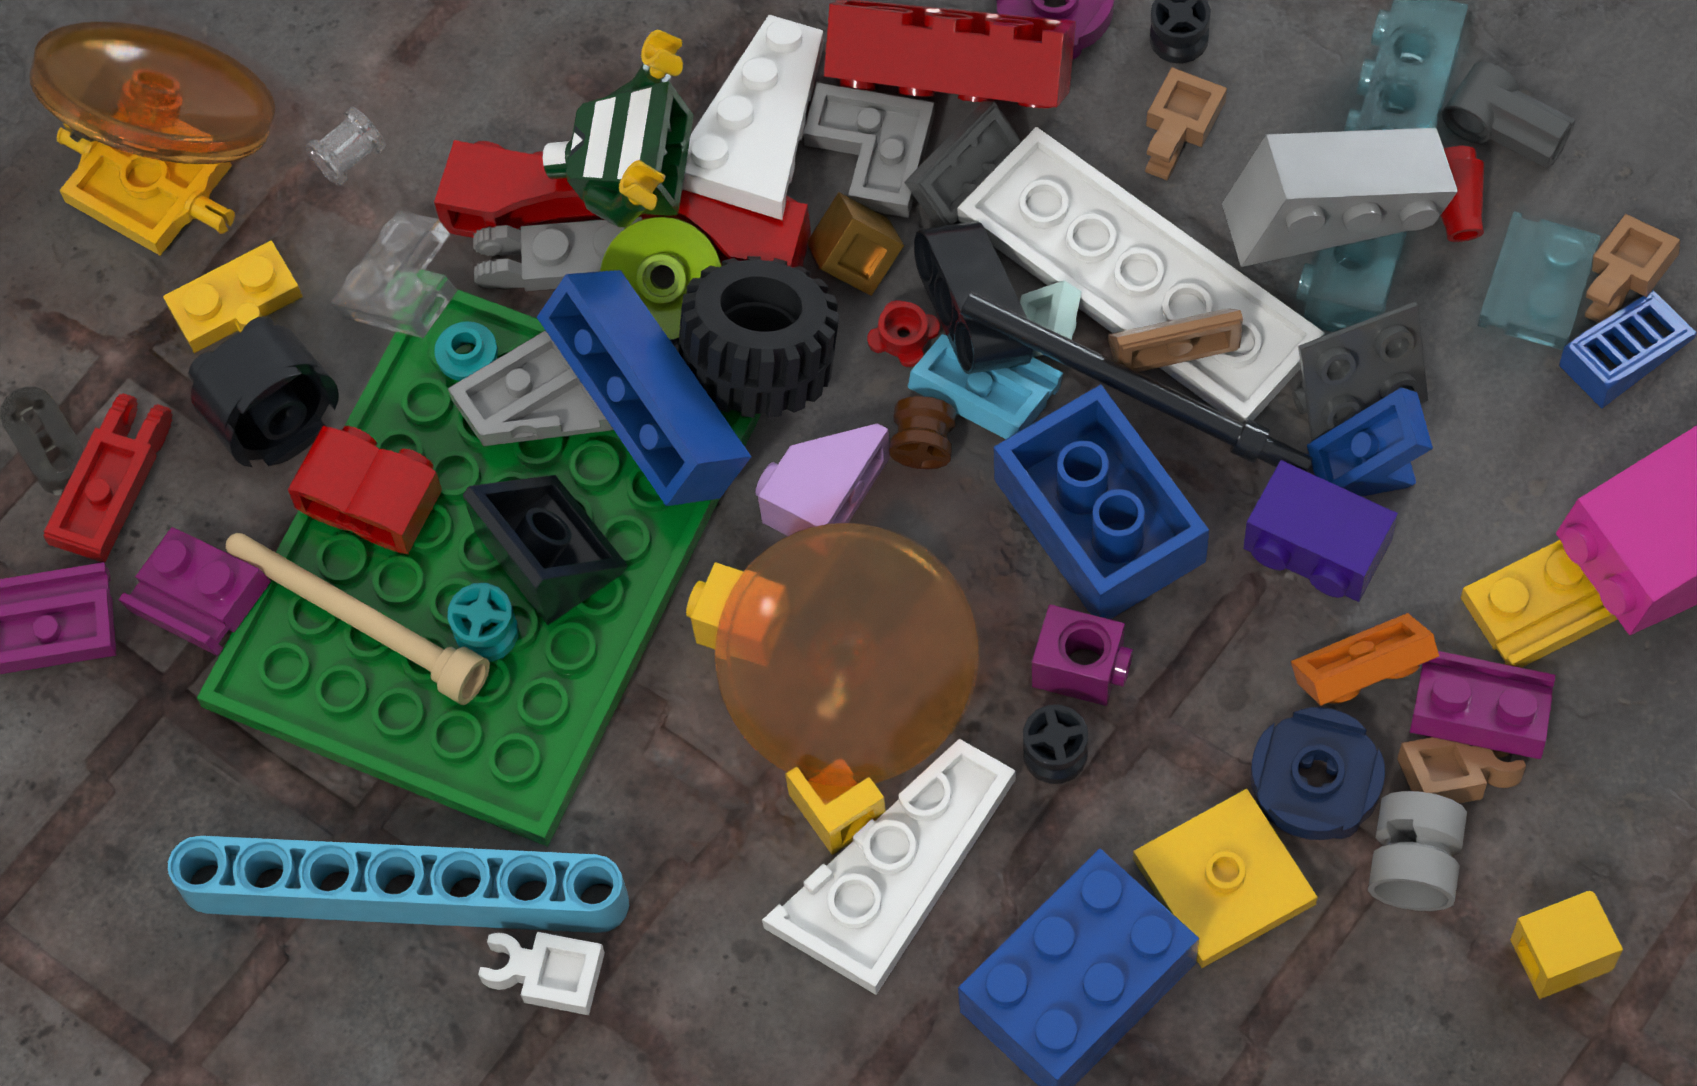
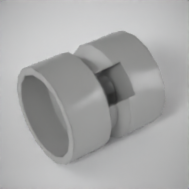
(1416, 853)

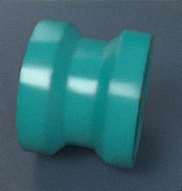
(476, 608)

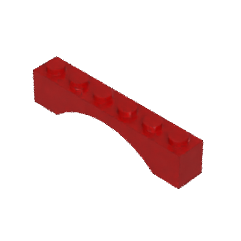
(507, 187)

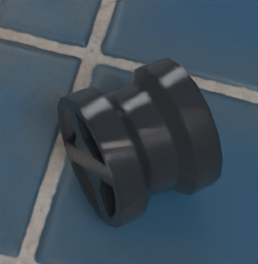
(1176, 14)
(1055, 728)

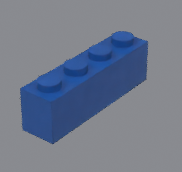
(643, 387)

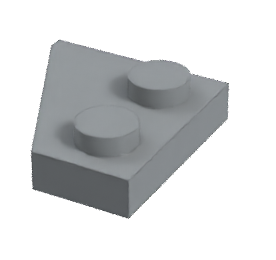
(527, 397)

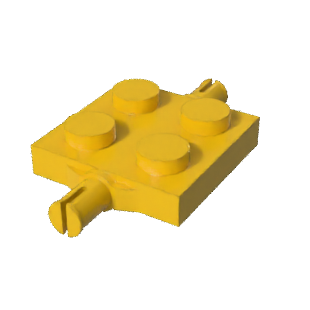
(143, 195)

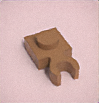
(1456, 768)

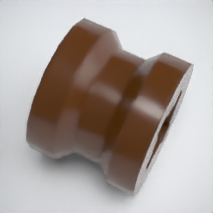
(922, 432)

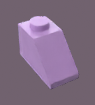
(822, 479)

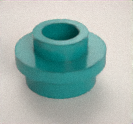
(463, 365)

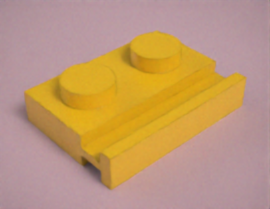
(1536, 606)

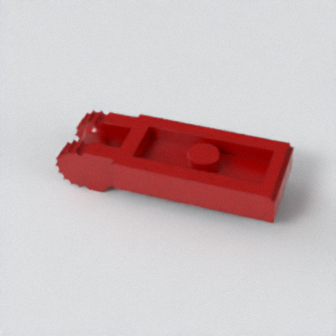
(107, 480)

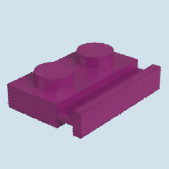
(195, 590)
(56, 618)
(1483, 704)

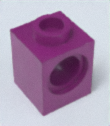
(1073, 630)

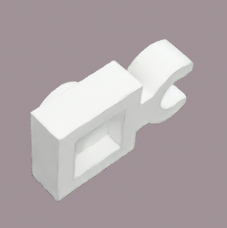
(554, 973)

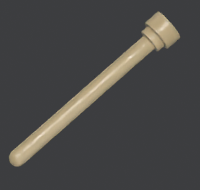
(456, 671)

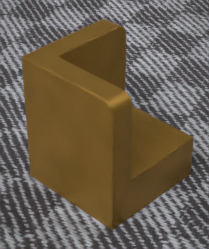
(855, 244)

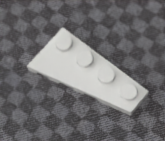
(753, 126)
(885, 883)

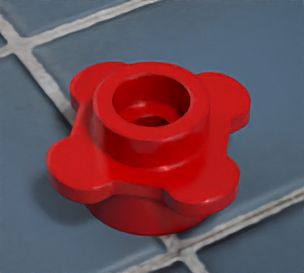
(900, 316)

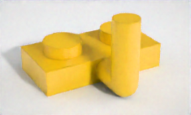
(232, 296)

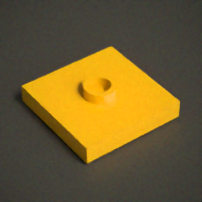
(1225, 876)

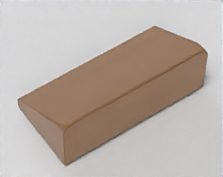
(1178, 340)

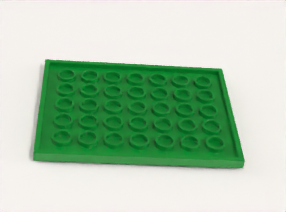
(546, 703)

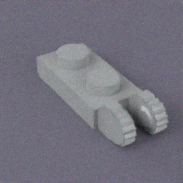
(546, 253)

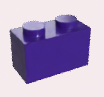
(1319, 532)

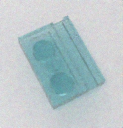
(1539, 281)

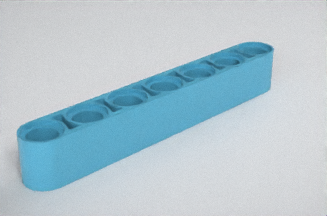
(374, 865)

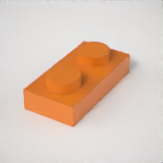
(1378, 653)

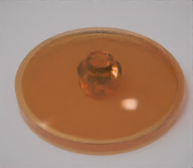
(152, 92)
(846, 653)

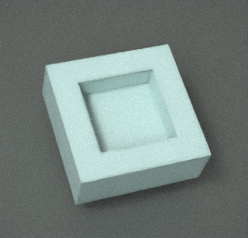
(1053, 308)

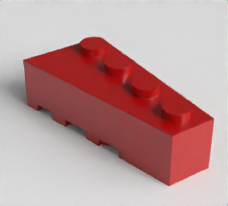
(950, 52)

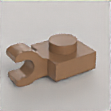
(1181, 113)
(1628, 259)

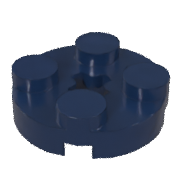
(1322, 811)

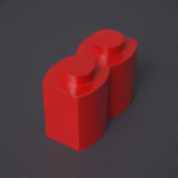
(366, 488)

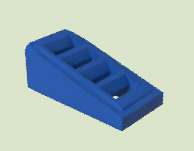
(1605, 384)

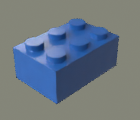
(1100, 504)
(1078, 973)

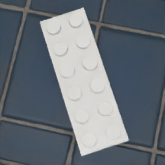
(1135, 269)

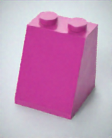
(1641, 536)

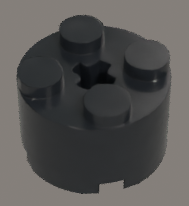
(262, 393)

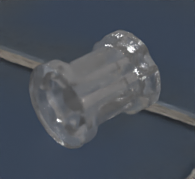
(345, 146)

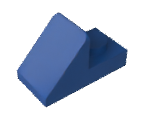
(1374, 447)

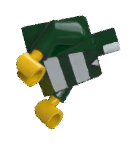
(632, 143)

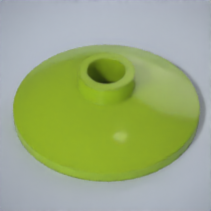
(657, 243)

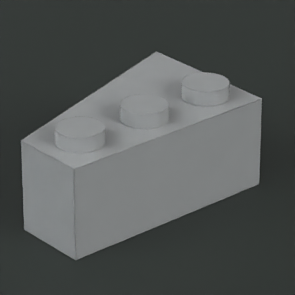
(1336, 190)

